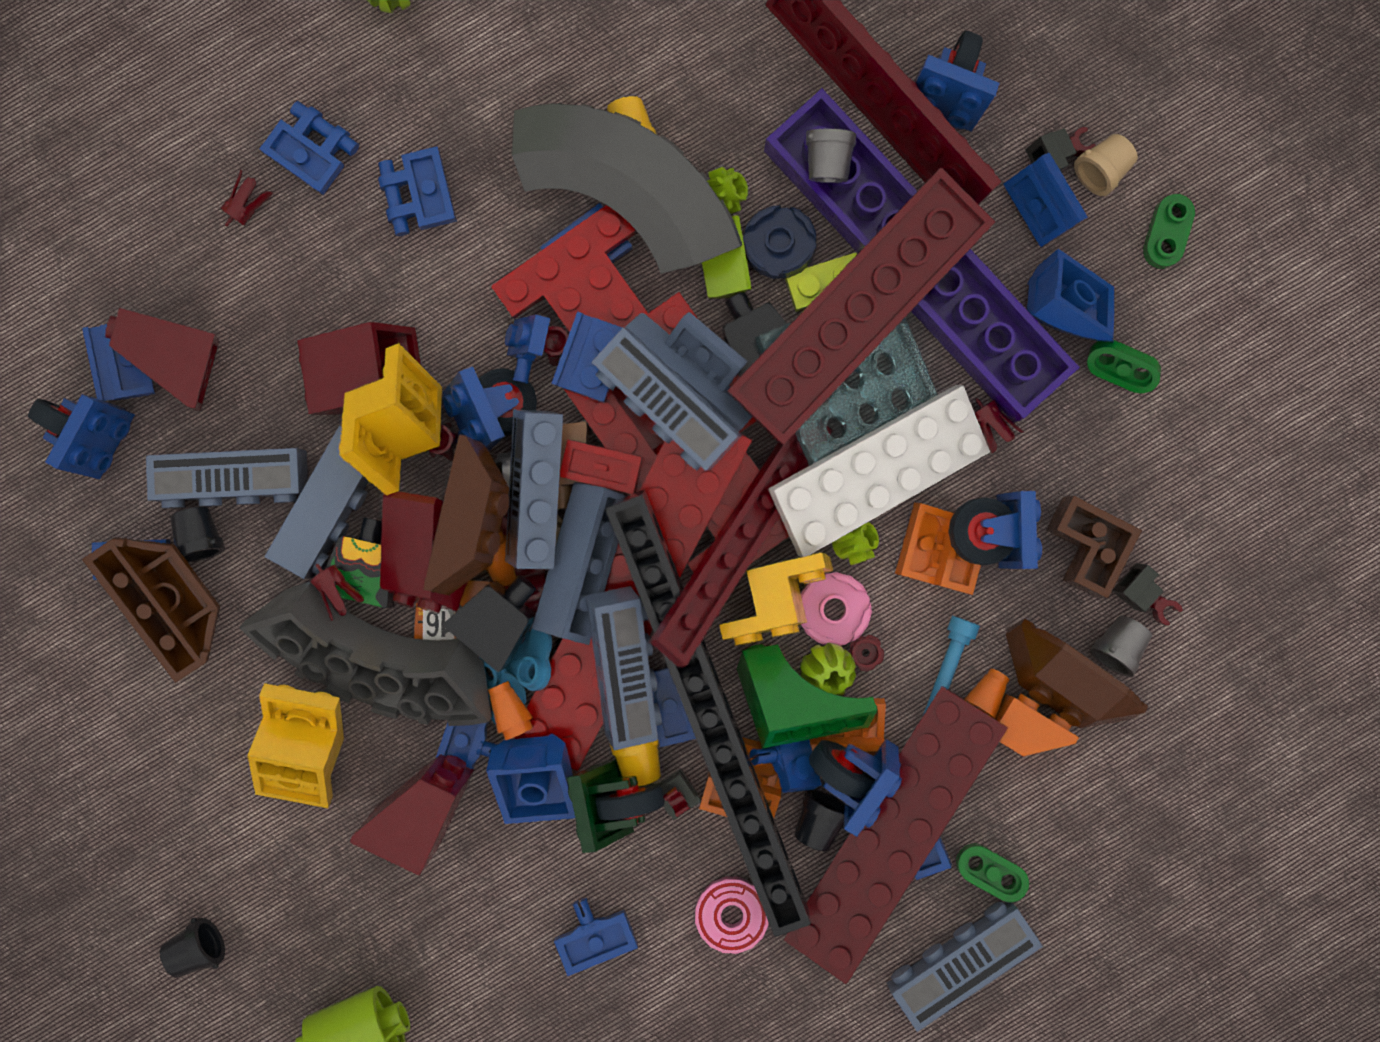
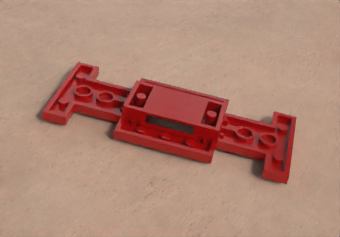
(580, 277)

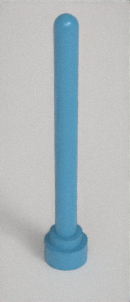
(960, 634)

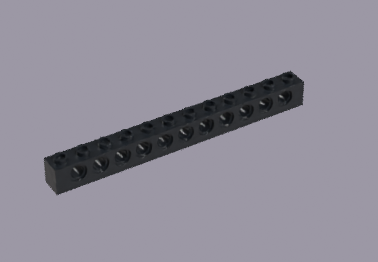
(712, 721)

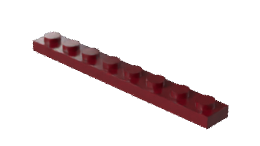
(727, 558)

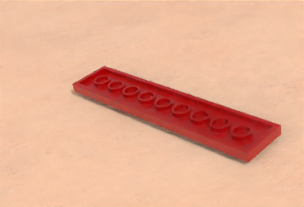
(683, 507)

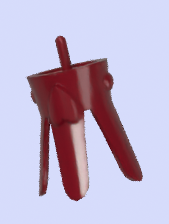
(236, 203)
(555, 343)
(992, 415)
(447, 440)
(326, 582)

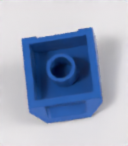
(1071, 298)
(531, 779)

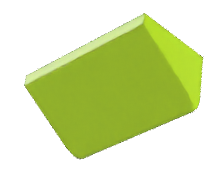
(728, 272)

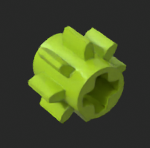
(729, 186)
(857, 544)

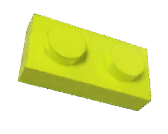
(813, 279)

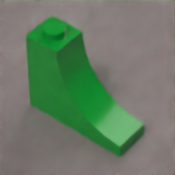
(790, 707)

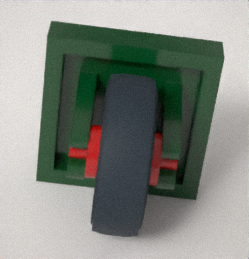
(609, 804)

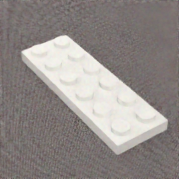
(879, 470)

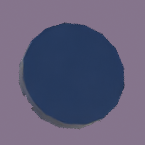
(779, 242)

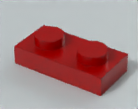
(601, 466)

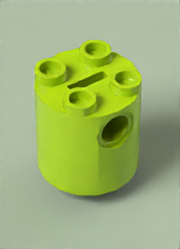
(360, 1018)

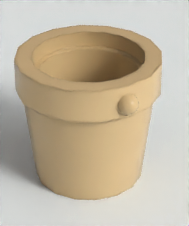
(1105, 164)

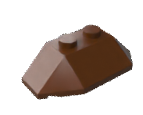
(468, 519)
(159, 600)
(1068, 680)

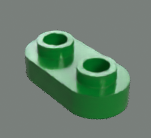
(1169, 229)
(1122, 366)
(991, 871)

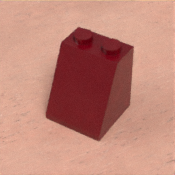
(166, 352)
(348, 360)
(406, 549)
(416, 816)

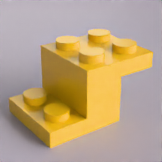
(391, 420)
(777, 598)
(296, 745)

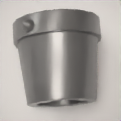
(830, 154)
(1122, 646)

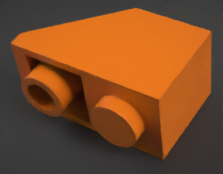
(1029, 730)

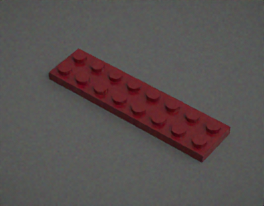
(884, 93)
(860, 306)
(883, 860)

